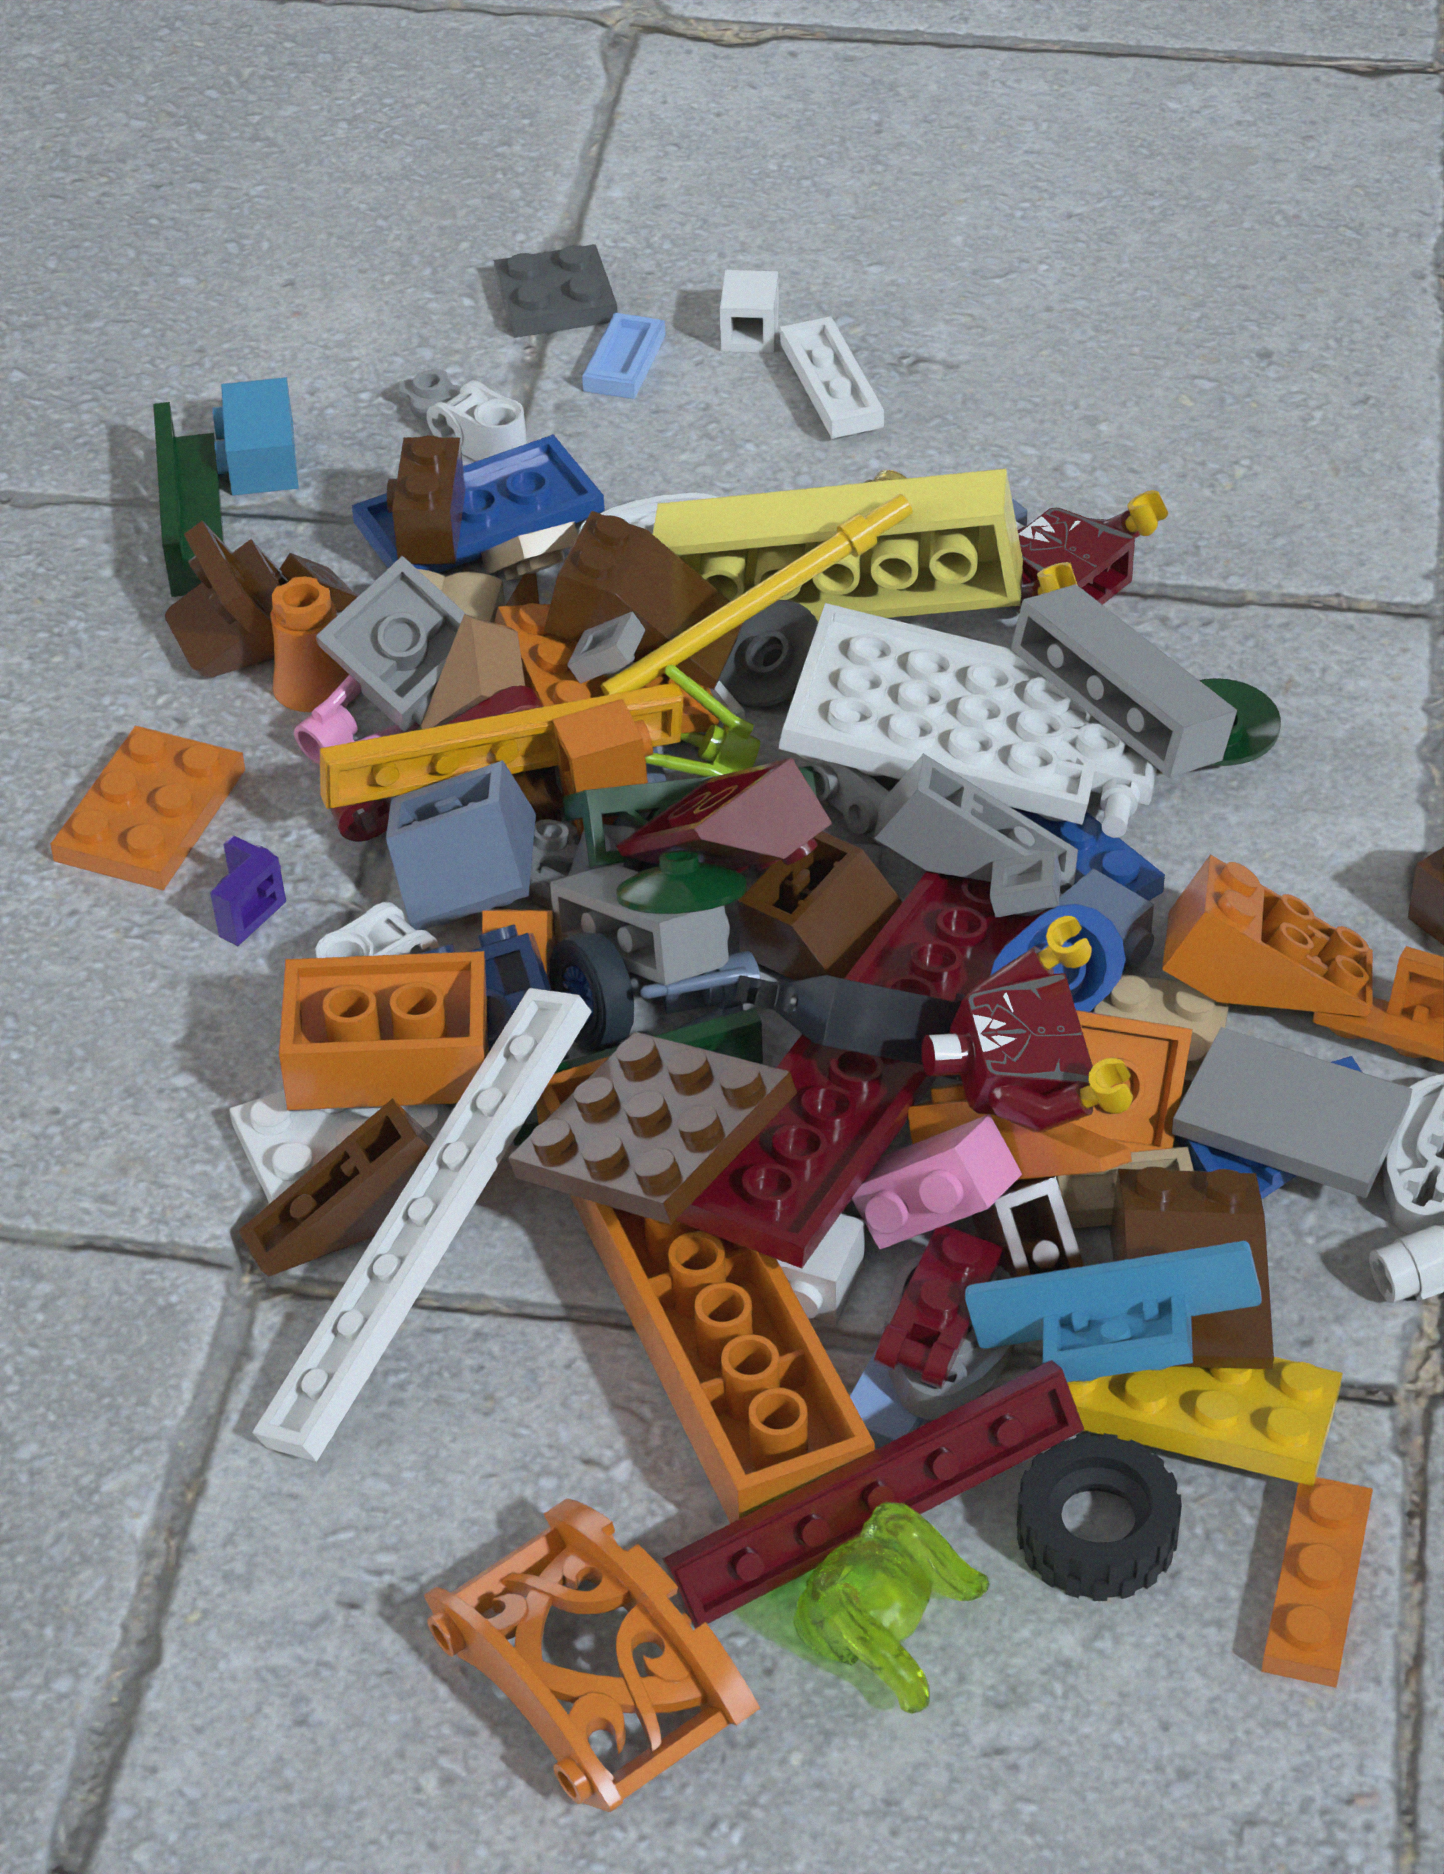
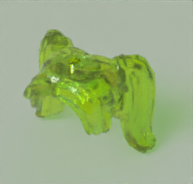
(875, 1594)

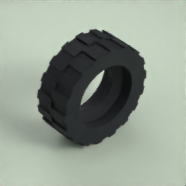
(1087, 1566)

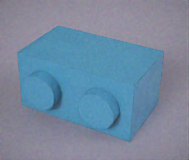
(257, 436)

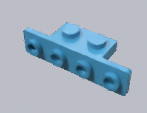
(1116, 1312)

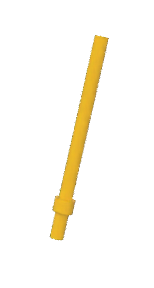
(852, 538)

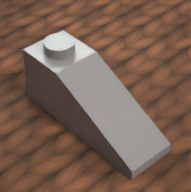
(960, 828)

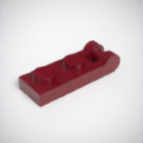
(933, 1310)

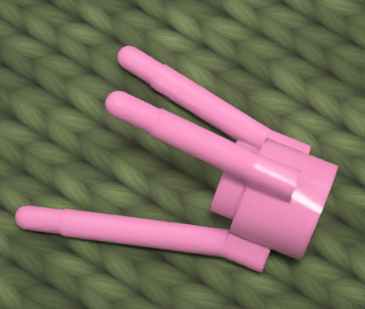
(333, 723)

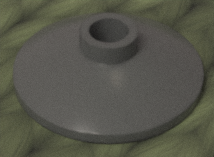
(770, 654)

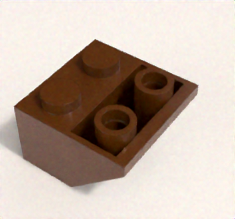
(816, 911)

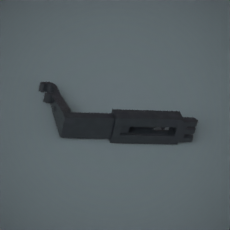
(855, 1014)

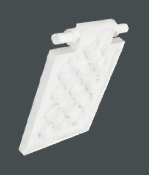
(893, 690)

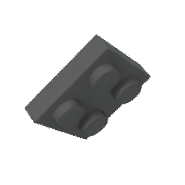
(555, 290)

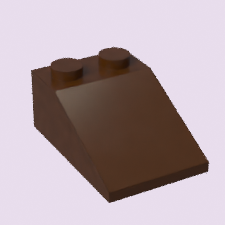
(627, 570)
(1187, 1210)

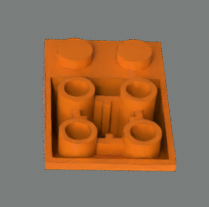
(1263, 948)

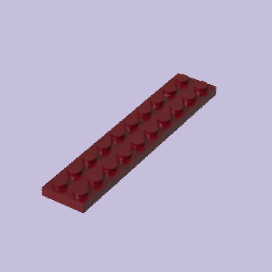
(852, 1104)

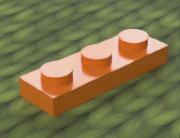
(1317, 1582)

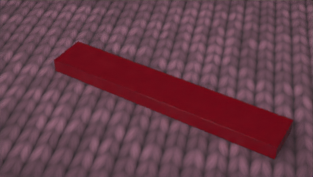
(915, 1470)

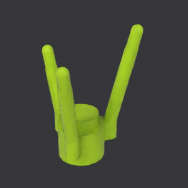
(723, 748)

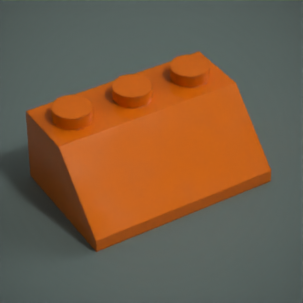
(382, 1029)

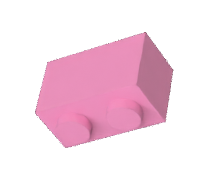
(936, 1182)

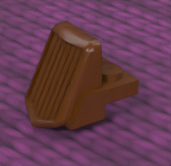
(227, 616)

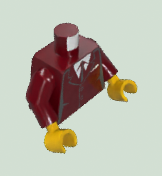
(1084, 551)
(1024, 1043)

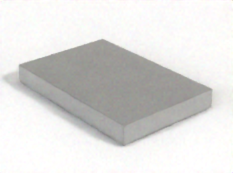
(1292, 1112)

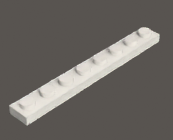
(421, 1225)

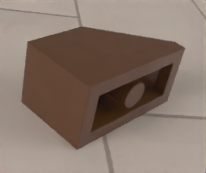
(1031, 1228)

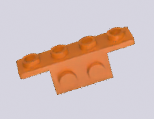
(1413, 1015)

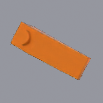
(1043, 1154)

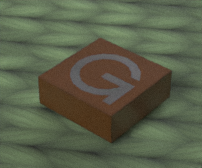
(298, 566)

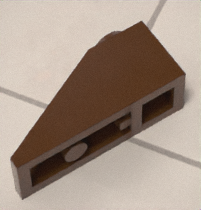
(341, 1195)

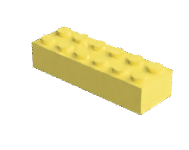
(945, 557)

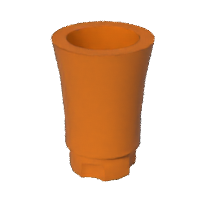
(302, 670)

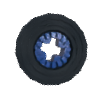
(595, 971)

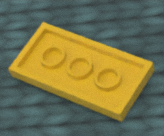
(1229, 1416)

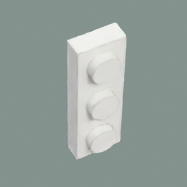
(832, 377)

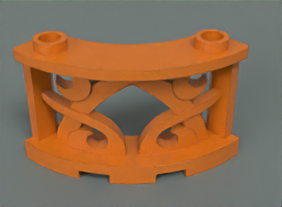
(687, 1674)

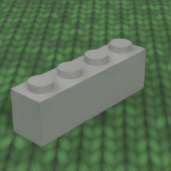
(1123, 680)

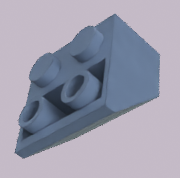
(461, 845)

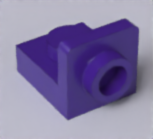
(248, 892)

